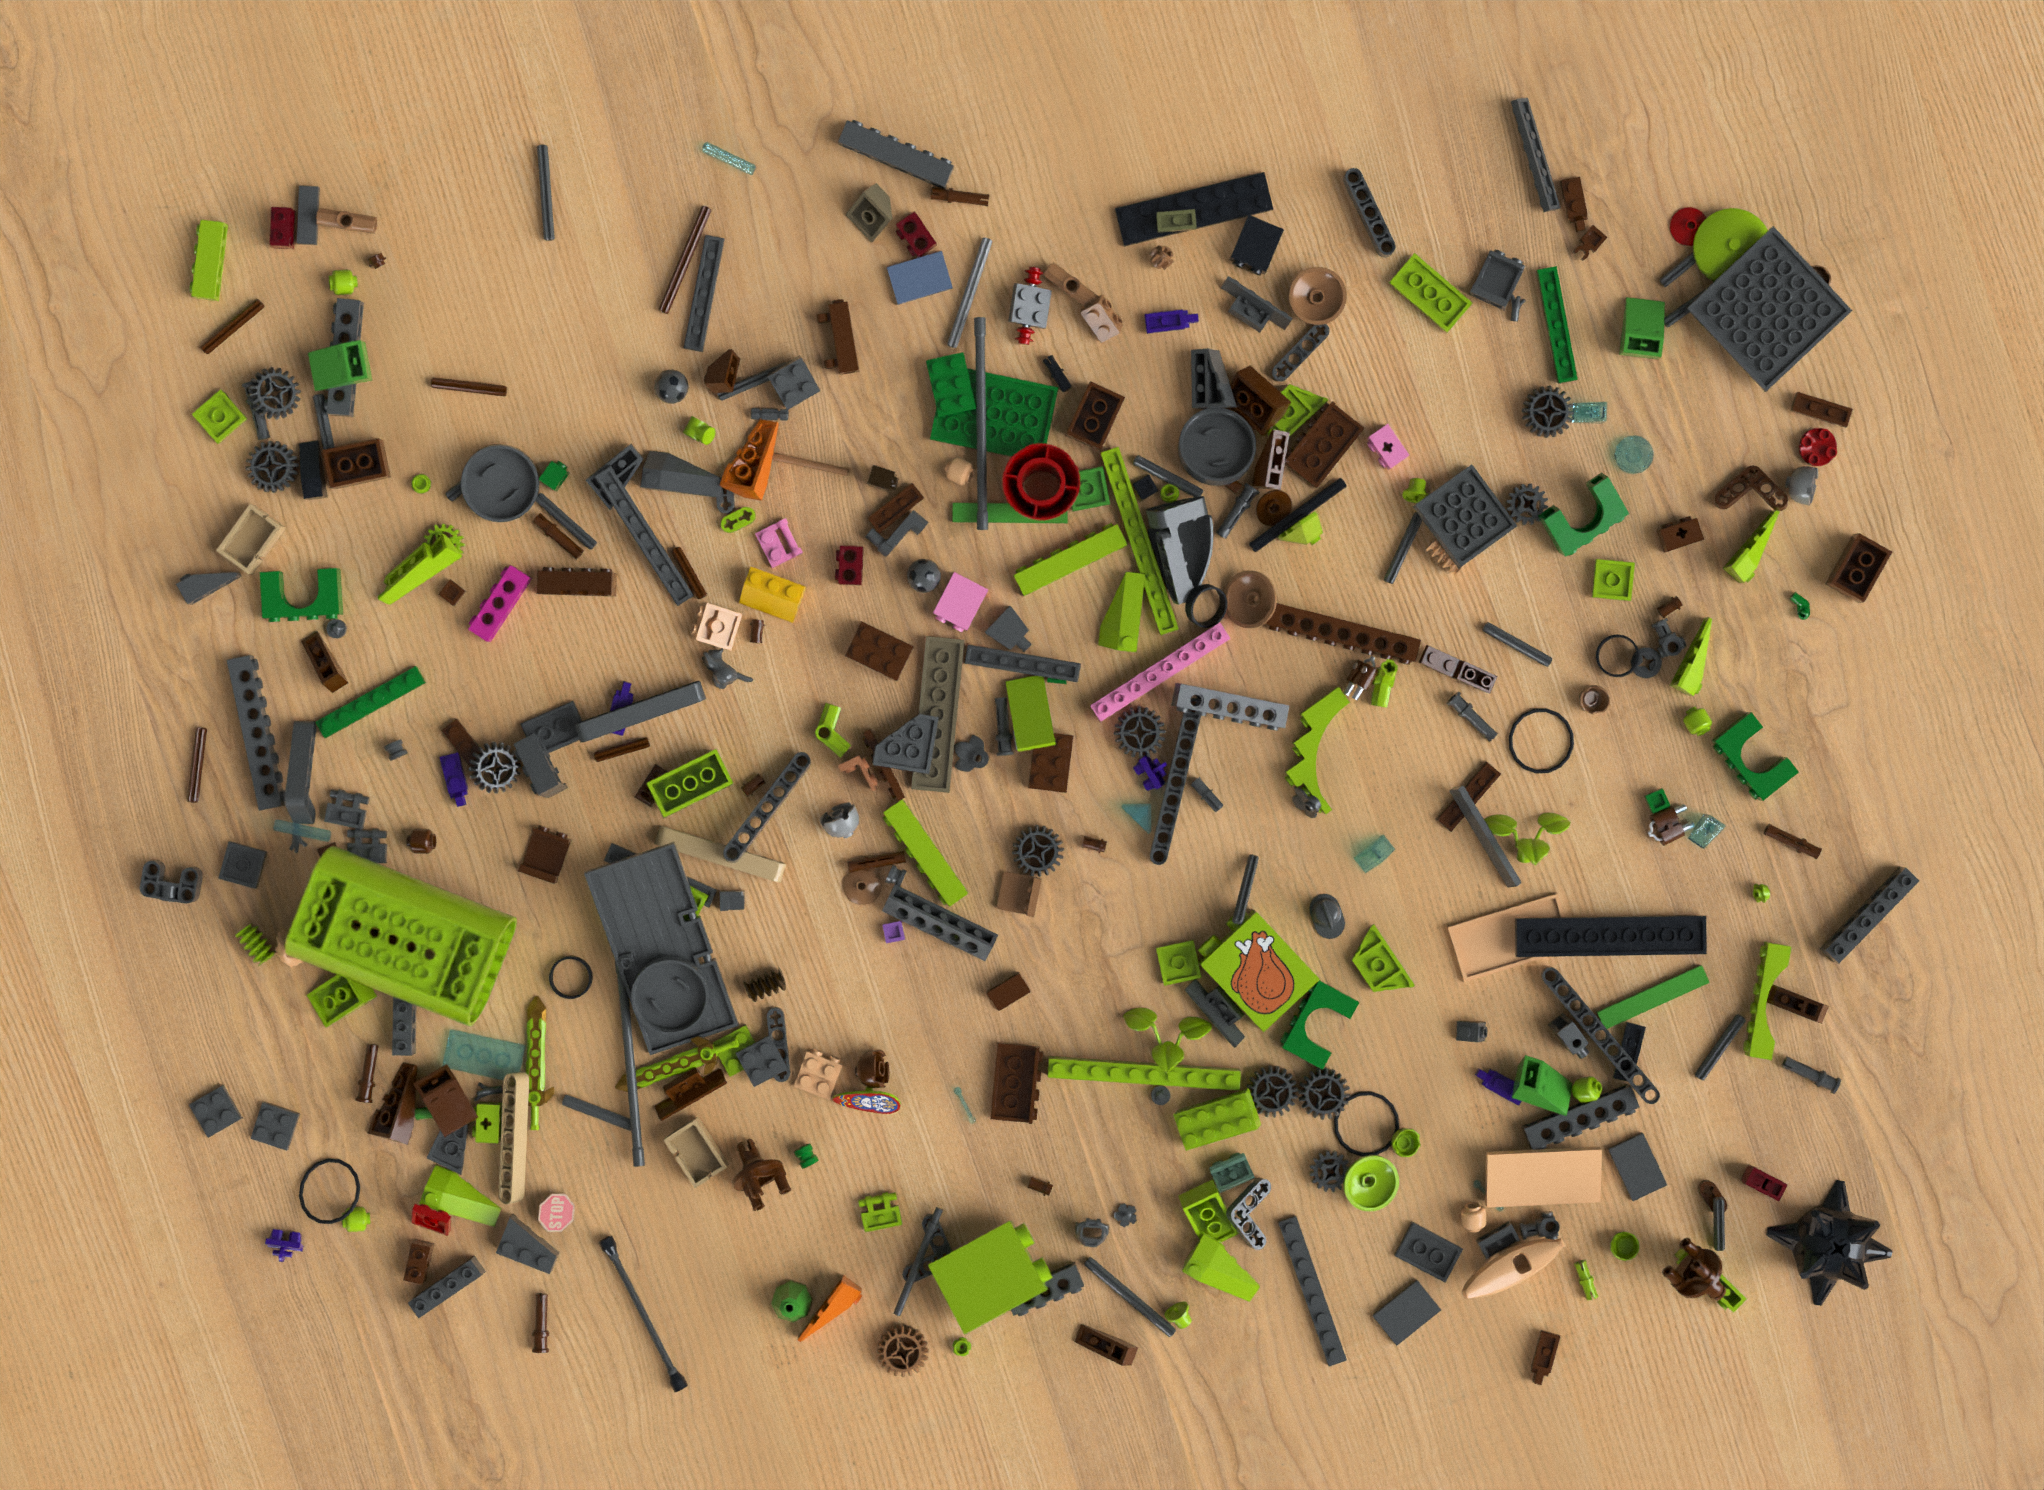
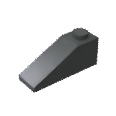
(199, 586)

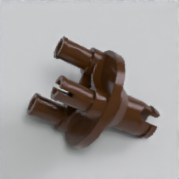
(757, 1173)
(1697, 1273)

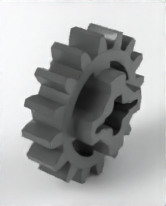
(1532, 511)
(1324, 1178)

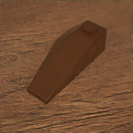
(397, 1113)

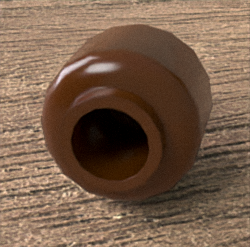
(421, 841)

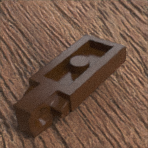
(1574, 202)
(1544, 1355)

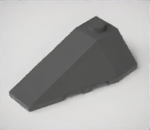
(671, 474)

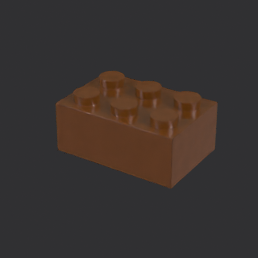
(1095, 416)
(356, 463)
(1858, 568)
(879, 651)
(1051, 765)

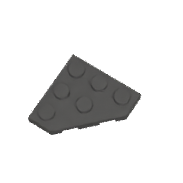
(908, 746)

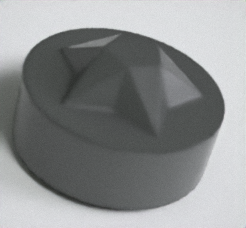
(336, 628)
(1160, 1095)

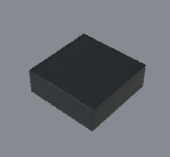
(1145, 487)

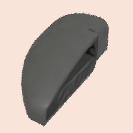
(1181, 544)

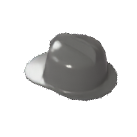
(1327, 916)

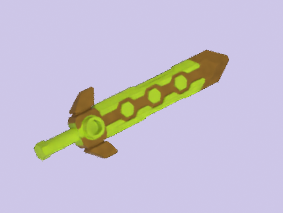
(704, 1054)
(536, 1059)

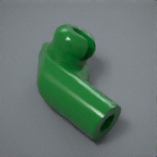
(1803, 606)

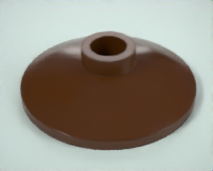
(1279, 510)

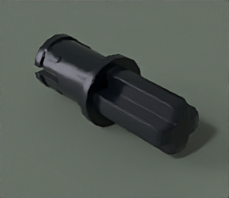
(1057, 373)

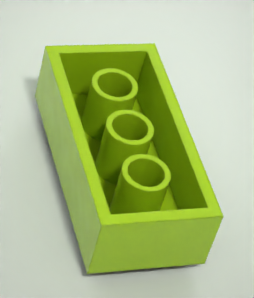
(689, 783)
(1217, 1119)

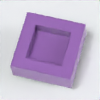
(893, 931)

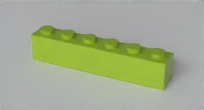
(1070, 560)
(925, 852)

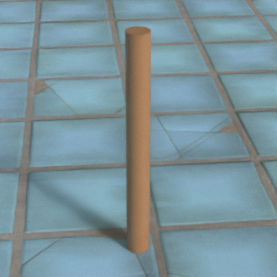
(810, 464)

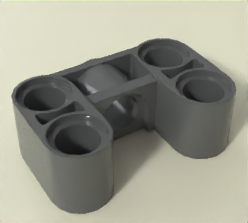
(170, 891)

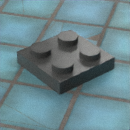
(242, 865)
(761, 1060)
(215, 1111)
(275, 1126)

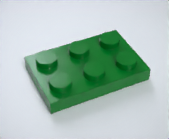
(951, 384)

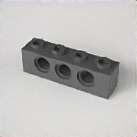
(404, 1028)
(1070, 1273)
(446, 1287)

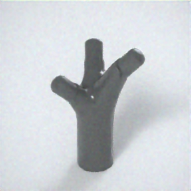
(1516, 305)
(295, 843)
(487, 1091)

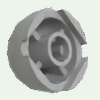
(1802, 484)
(841, 821)

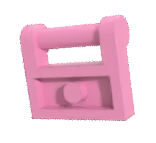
(772, 545)

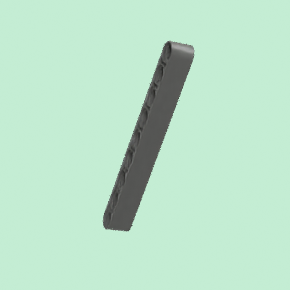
(1171, 790)
(1603, 1044)

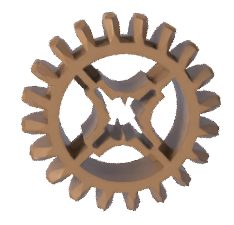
(910, 1347)

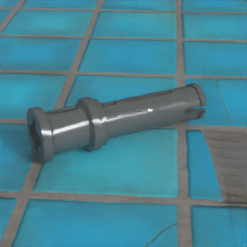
(259, 421)
(1242, 503)
(1465, 710)
(1004, 736)
(1819, 1078)

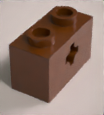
(1671, 541)
(418, 1261)

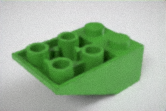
(1642, 328)
(340, 365)
(1542, 1086)

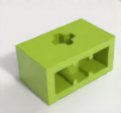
(492, 1133)

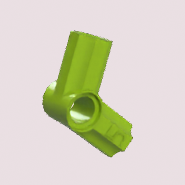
(1383, 683)
(834, 740)

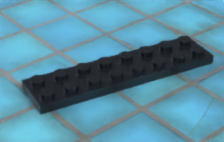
(1211, 203)

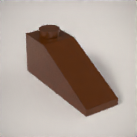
(1271, 463)
(324, 662)
(1797, 1004)
(1106, 1345)

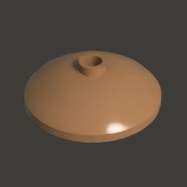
(1326, 285)
(1240, 599)

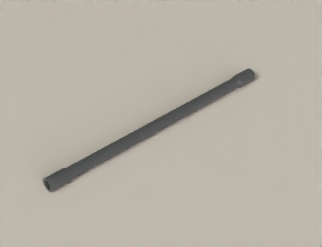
(980, 332)
(637, 1150)

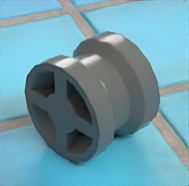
(395, 750)
(896, 876)

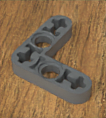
(1244, 1210)
(938, 1251)

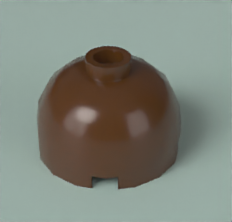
(872, 1069)

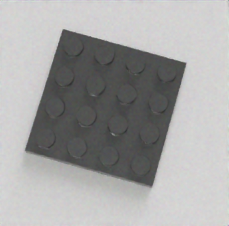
(1465, 516)

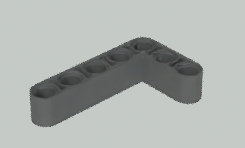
(299, 773)

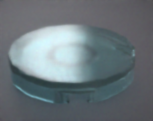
(1633, 454)

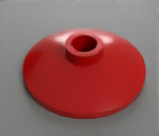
(1679, 228)

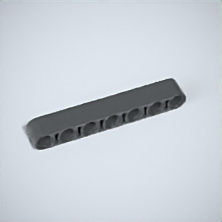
(640, 711)
(770, 798)

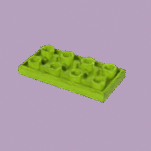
(1030, 713)

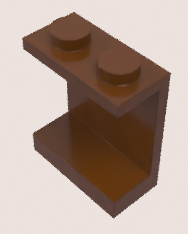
(545, 854)

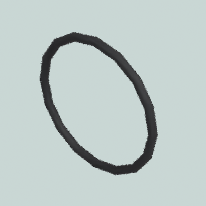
(1544, 770)
(1365, 1094)
(353, 1204)

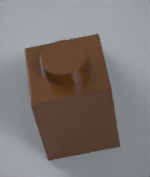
(722, 373)

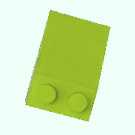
(339, 998)
(1207, 1212)

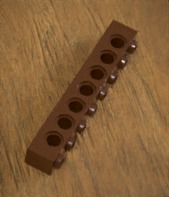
(1410, 644)

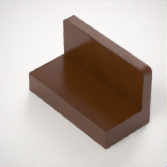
(1008, 991)

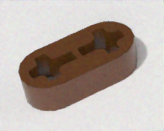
(1706, 1197)

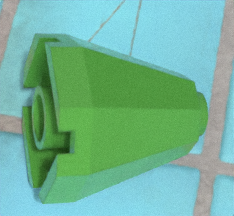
(791, 1294)

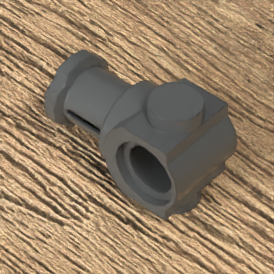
(1665, 637)
(1538, 1227)

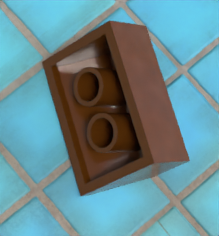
(1257, 400)

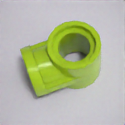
(699, 431)

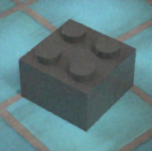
(793, 382)

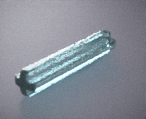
(728, 158)
(302, 830)

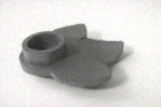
(968, 752)
(1308, 804)

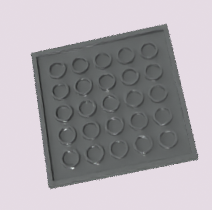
(1769, 309)

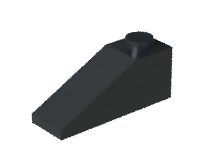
(312, 471)

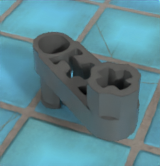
(913, 522)

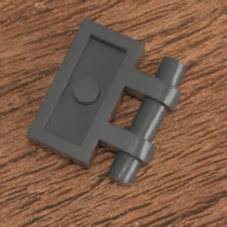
(346, 815)
(375, 852)

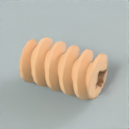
(1443, 556)

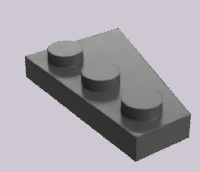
(450, 1150)

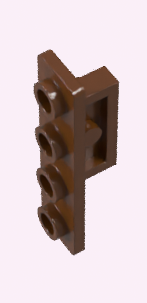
(687, 1090)

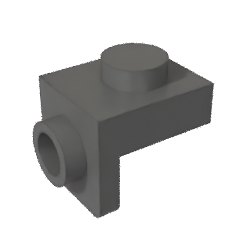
(1471, 1031)

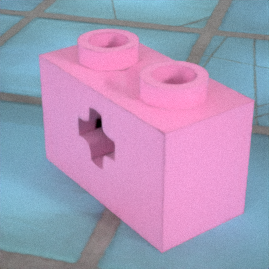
(1397, 450)

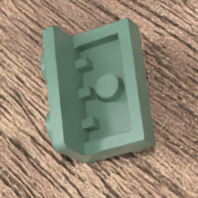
(1231, 1172)

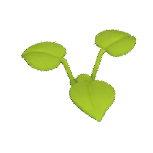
(1528, 849)
(1167, 1054)

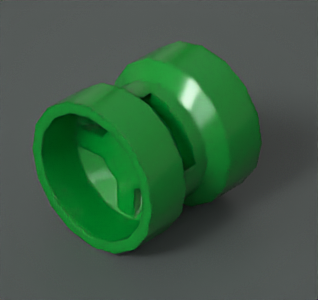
(806, 1156)

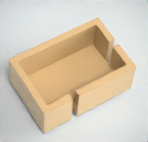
(251, 539)
(697, 1152)

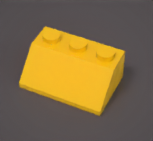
(772, 594)

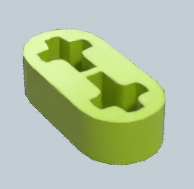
(736, 515)

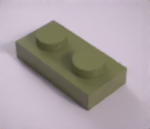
(1176, 220)

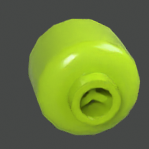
(342, 282)
(1697, 721)
(1586, 1089)
(356, 1220)

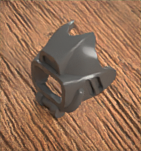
(1091, 1241)

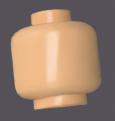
(959, 471)
(1473, 1217)

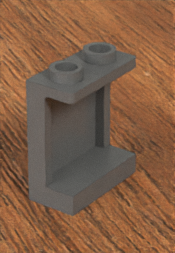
(1497, 279)

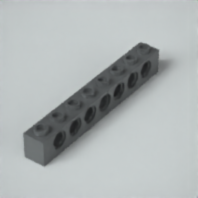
(248, 725)

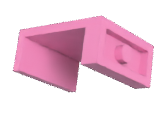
(960, 602)

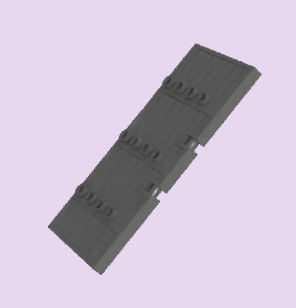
(643, 918)

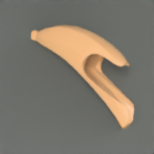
(1511, 1267)

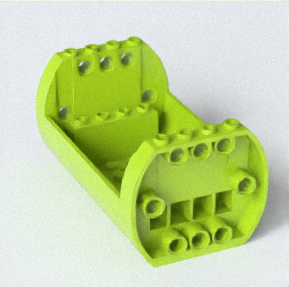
(463, 933)

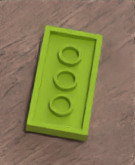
(1430, 293)

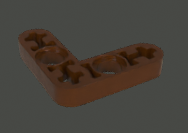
(1756, 484)

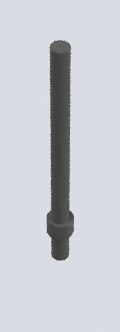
(931, 1227)

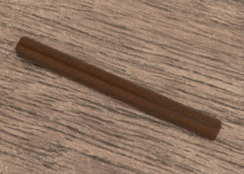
(685, 259)

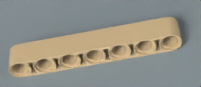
(713, 852)
(513, 1137)

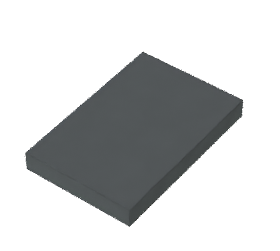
(555, 726)
(1637, 1166)
(1428, 1252)
(1406, 1312)

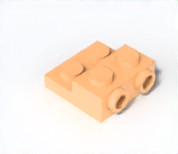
(715, 625)
(818, 1074)

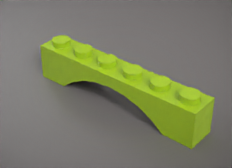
(1773, 961)

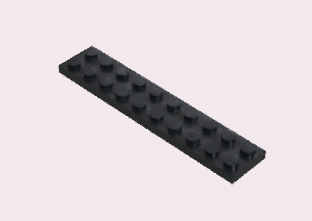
(1610, 936)

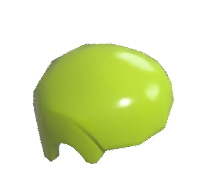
(1405, 1142)
(1624, 1246)

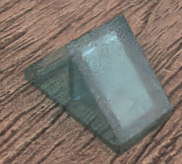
(1590, 412)
(1140, 813)
(1706, 830)
(1374, 854)

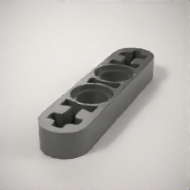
(1298, 350)
(780, 1044)

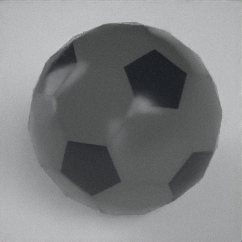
(671, 386)
(923, 575)

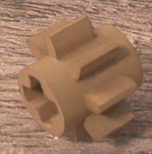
(1161, 257)

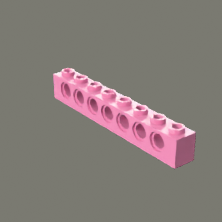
(1160, 672)

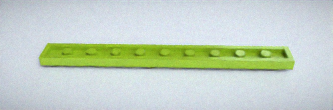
(1139, 540)

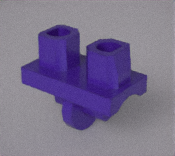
(1154, 771)
(276, 1241)

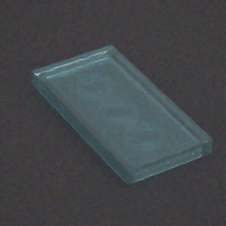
(482, 1054)

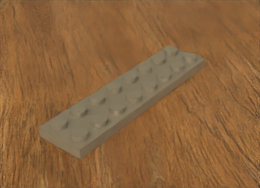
(940, 699)

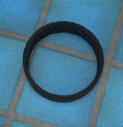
(1220, 612)
(1617, 636)
(552, 983)

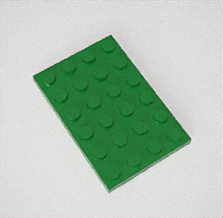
(1016, 416)

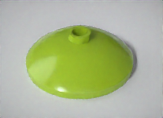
(1380, 1187)

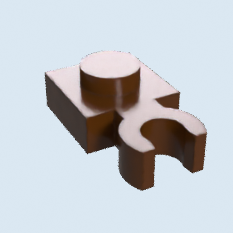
(1591, 241)

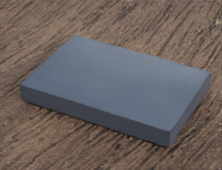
(919, 277)

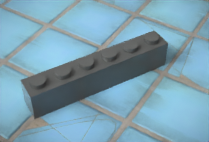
(895, 154)

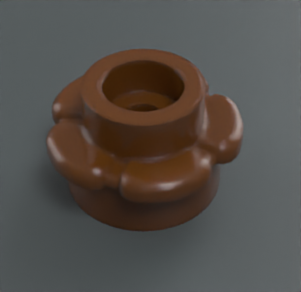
(377, 260)

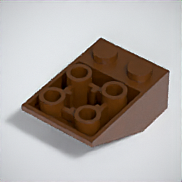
(445, 1100)

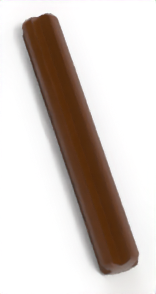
(232, 326)
(466, 386)
(197, 764)

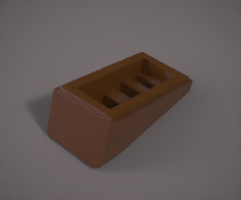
(642, 798)

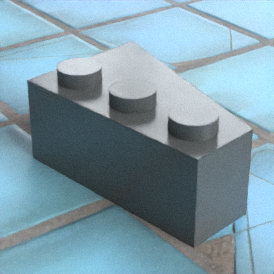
(1210, 381)
(624, 466)
(538, 766)
(527, 1247)

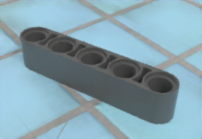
(1369, 202)

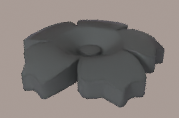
(1126, 1215)

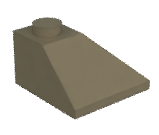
(871, 212)

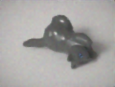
(722, 672)

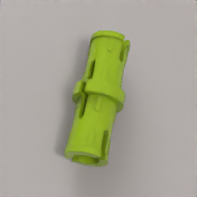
(1586, 1280)

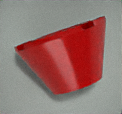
(1035, 459)

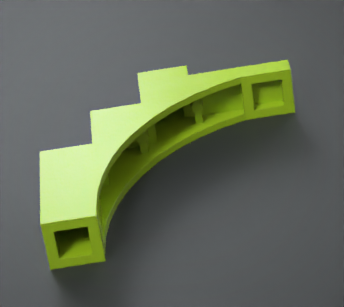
(1317, 719)

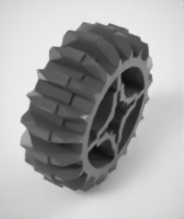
(276, 400)
(1547, 419)
(271, 458)
(1156, 732)
(494, 775)
(1053, 844)
(1280, 1088)
(1320, 1102)

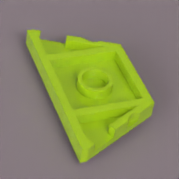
(1301, 408)
(1379, 964)

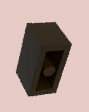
(883, 479)

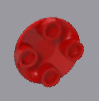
(1818, 447)

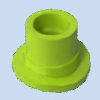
(1415, 491)
(1179, 1314)

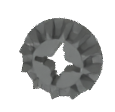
(1654, 666)

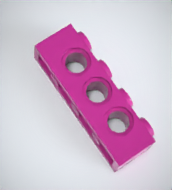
(499, 615)

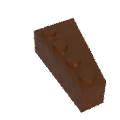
(576, 582)

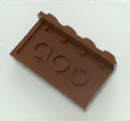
(1323, 444)
(1016, 1082)

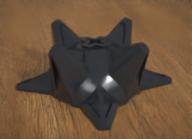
(1831, 1244)

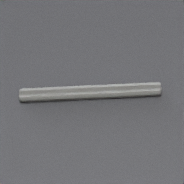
(969, 292)

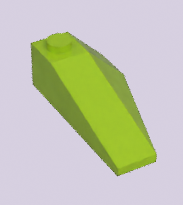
(1304, 532)
(1747, 558)
(1122, 620)
(1691, 669)
(455, 1196)
(1217, 1268)

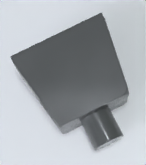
(1009, 630)
(1569, 1035)

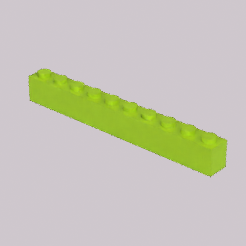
(1143, 1073)

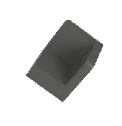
(732, 900)

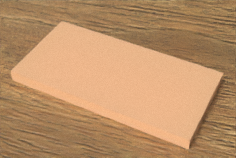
(1488, 941)
(1543, 1177)

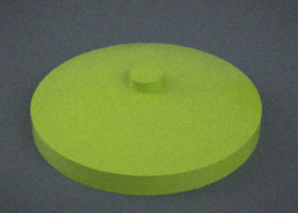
(1724, 239)

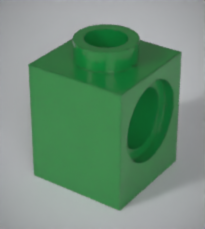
(554, 475)

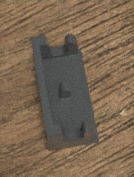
(1497, 1239)

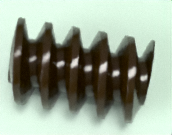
(765, 985)

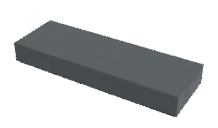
(307, 211)

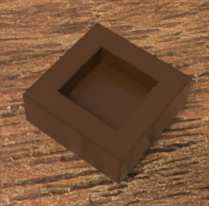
(452, 592)

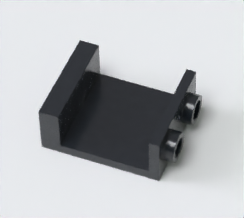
(1256, 245)

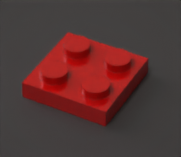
(430, 1219)

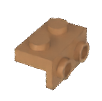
(1102, 319)

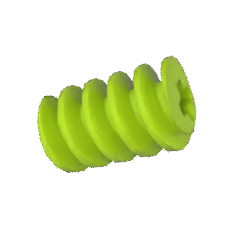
(256, 944)

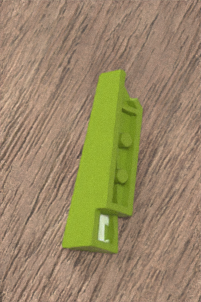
(418, 568)

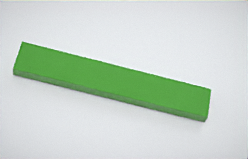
(997, 514)
(1653, 997)

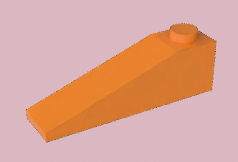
(751, 467)
(838, 1301)

